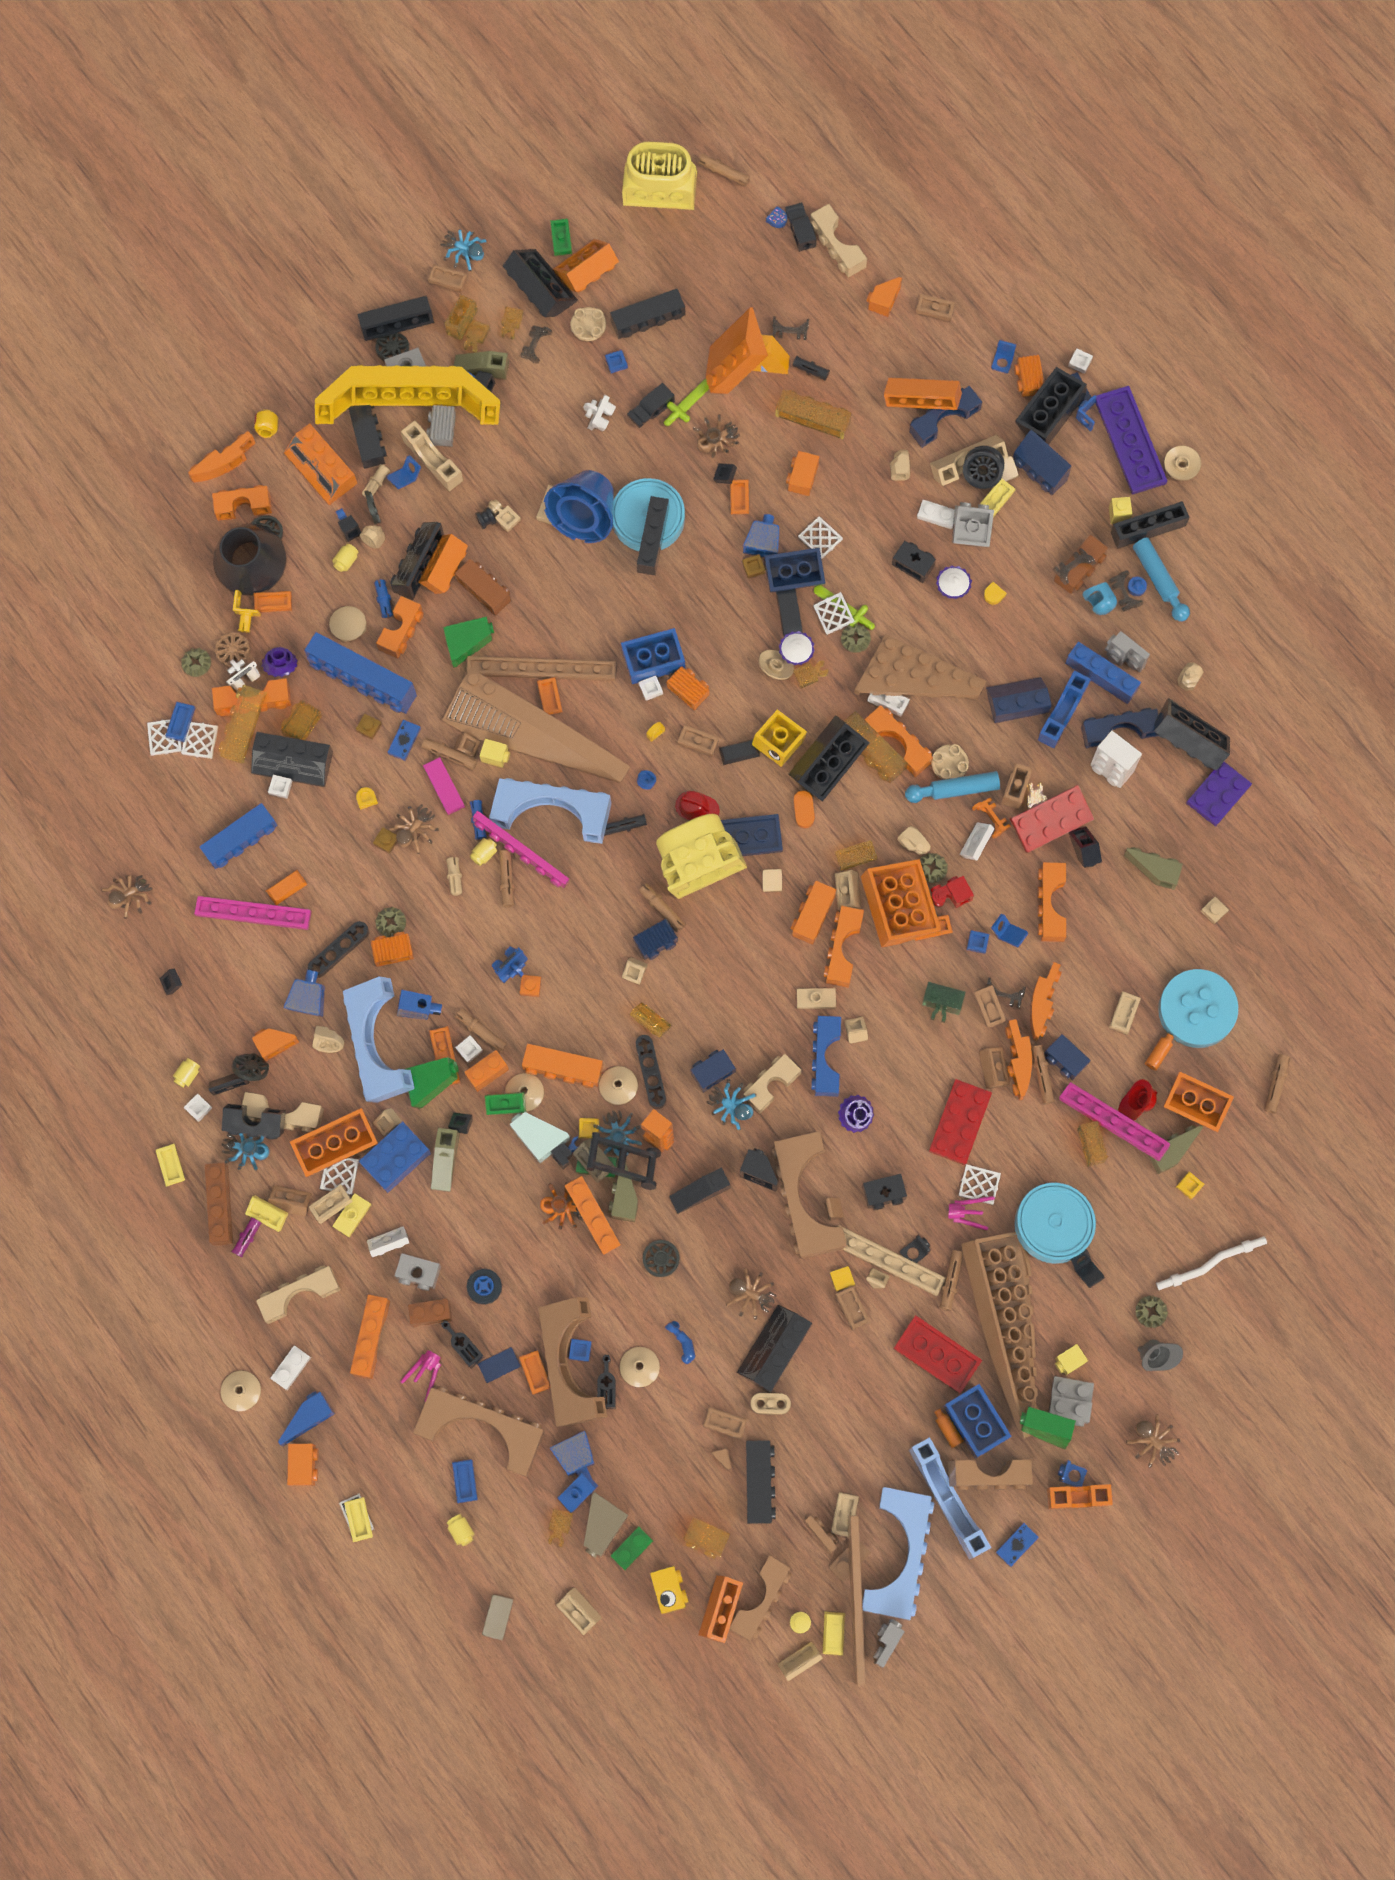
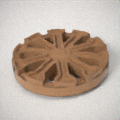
(232, 649)

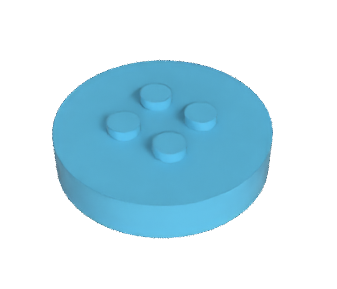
(631, 509)
(1198, 1008)
(1055, 1223)

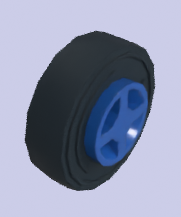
(479, 1281)

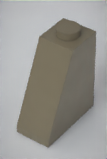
(602, 1525)

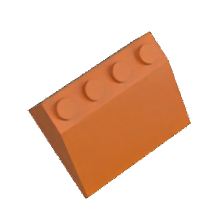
(735, 354)
(900, 902)

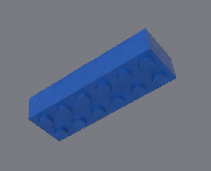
(360, 673)

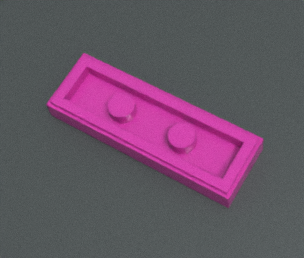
(443, 786)

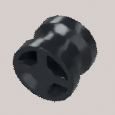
(485, 518)

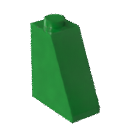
(467, 638)
(431, 1080)
(1047, 1427)

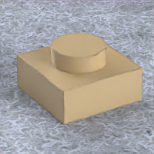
(1214, 910)

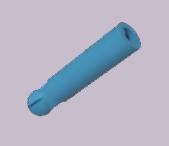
(1161, 578)
(954, 787)

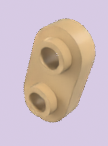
(770, 1401)

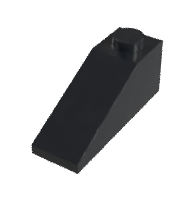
(700, 1190)

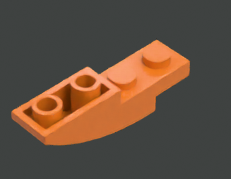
(218, 464)
(1040, 1006)
(1020, 1067)

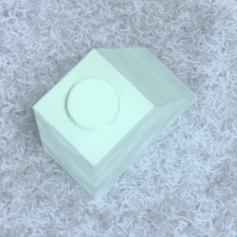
(538, 1135)

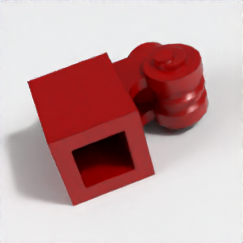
(956, 890)

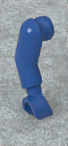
(687, 1344)

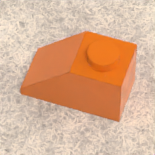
(884, 296)
(273, 1042)

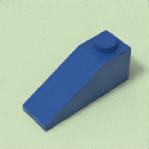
(310, 1414)

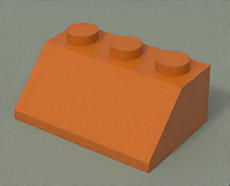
(586, 265)
(1198, 1101)

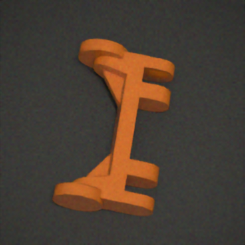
(984, 806)

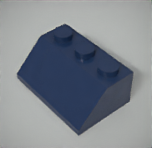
(1042, 463)
(794, 570)
(1018, 699)

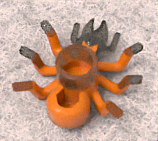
(559, 1206)

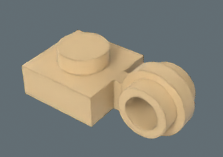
(506, 518)

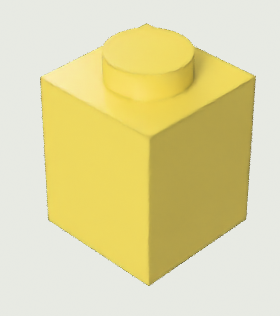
(1120, 509)
(494, 753)
(1070, 1360)

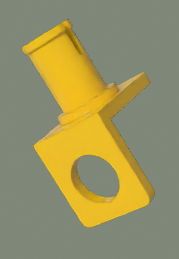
(245, 614)

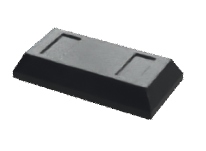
(738, 752)

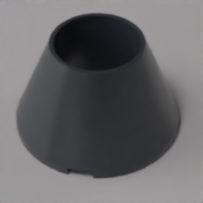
(258, 574)

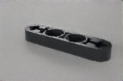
(336, 947)
(652, 1071)

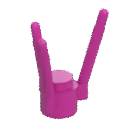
(957, 1211)
(427, 1361)

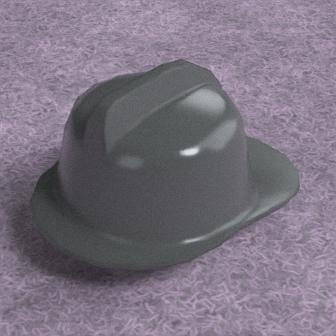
(1160, 1355)

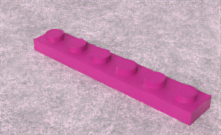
(526, 855)
(253, 912)
(1114, 1121)

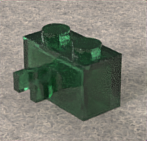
(943, 999)

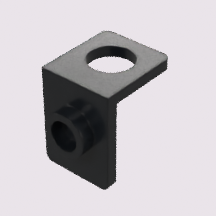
(921, 1245)
(1087, 1269)

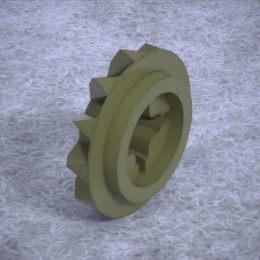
(849, 643)
(196, 670)
(940, 863)
(381, 923)
(1142, 1312)

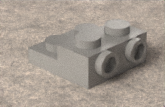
(972, 524)
(1122, 649)
(1071, 1399)
(889, 1636)

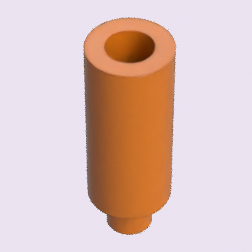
(1159, 1052)
(948, 1428)

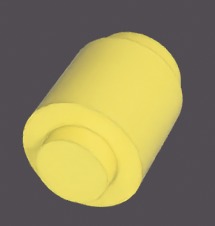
(345, 558)
(483, 851)
(186, 1073)
(460, 1530)
(800, 1622)

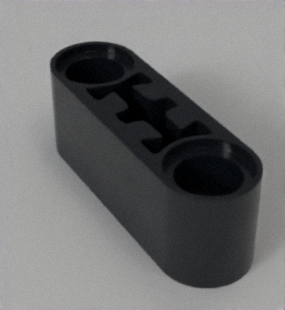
(789, 611)

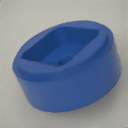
(1137, 586)
(646, 779)

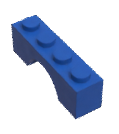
(1064, 709)
(828, 1031)

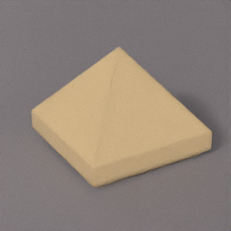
(877, 1279)

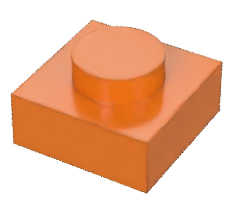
(530, 985)

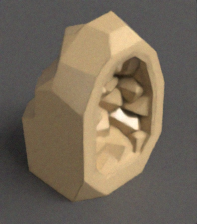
(900, 466)
(372, 536)
(1190, 676)
(914, 841)
(327, 1040)

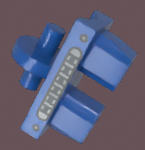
(511, 966)

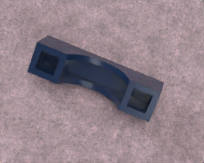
(925, 428)
(1141, 722)

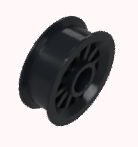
(972, 467)

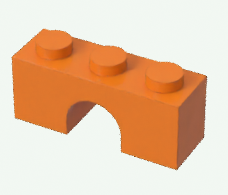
(226, 502)
(394, 641)
(1079, 1496)

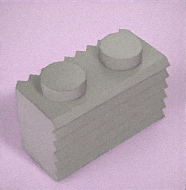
(442, 425)

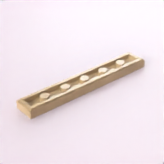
(893, 1263)

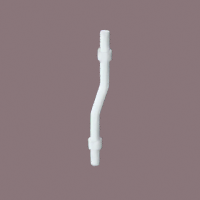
(1176, 1279)

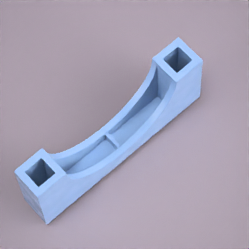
(515, 797)
(362, 1007)
(965, 1529)
(898, 1597)

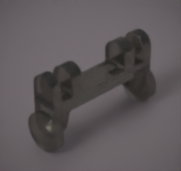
(777, 327)
(536, 334)
(1083, 558)
(1120, 579)
(1014, 997)

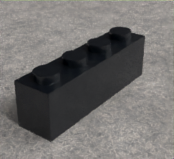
(648, 313)
(395, 318)
(367, 435)
(1150, 524)
(653, 535)
(759, 1482)

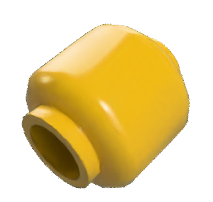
(266, 423)

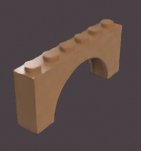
(793, 1157)
(558, 1325)
(445, 1409)

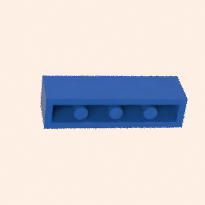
(1103, 672)
(238, 836)

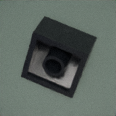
(758, 1170)

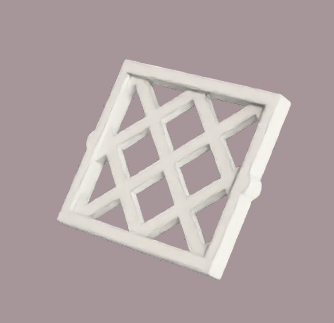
(809, 528)
(828, 601)
(151, 738)
(197, 752)
(339, 1174)
(974, 1176)

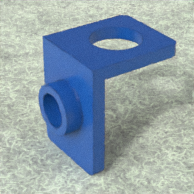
(1004, 351)
(1081, 413)
(404, 475)
(1009, 933)
(1064, 1471)

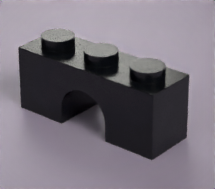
(237, 1121)

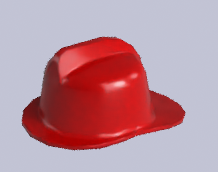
(695, 804)
(1138, 1099)

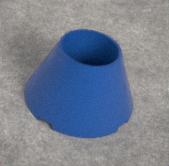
(581, 506)

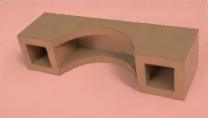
(966, 1473)
(747, 1622)

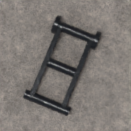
(650, 1153)

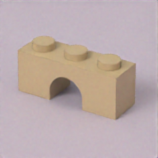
(782, 1070)

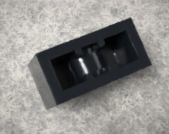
(920, 567)
(892, 1184)

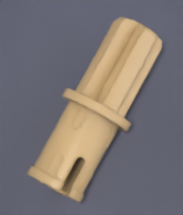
(377, 479)
(454, 876)

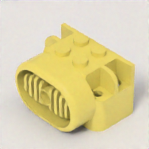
(659, 176)
(698, 855)

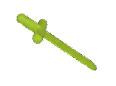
(679, 411)
(858, 615)

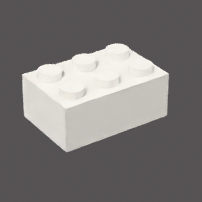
(1115, 759)

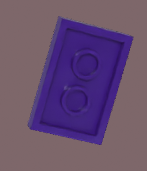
(1219, 793)

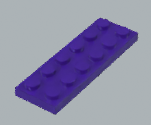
(1130, 440)

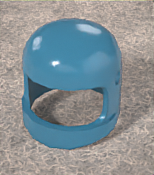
(1104, 595)

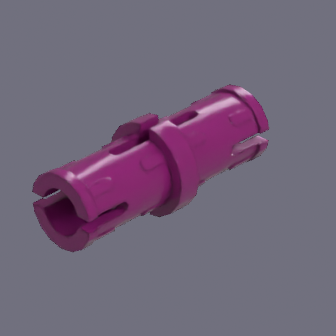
(240, 1249)

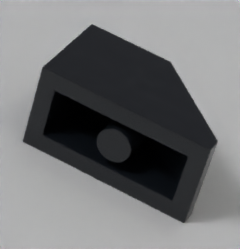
(1085, 847)

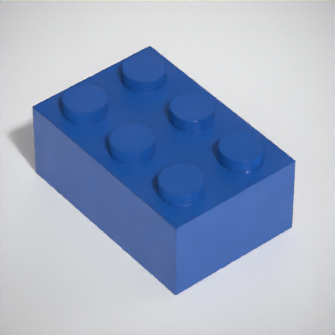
(653, 655)
(395, 1157)
(977, 1421)

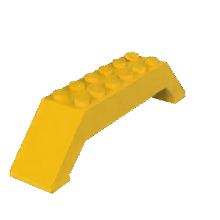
(407, 387)

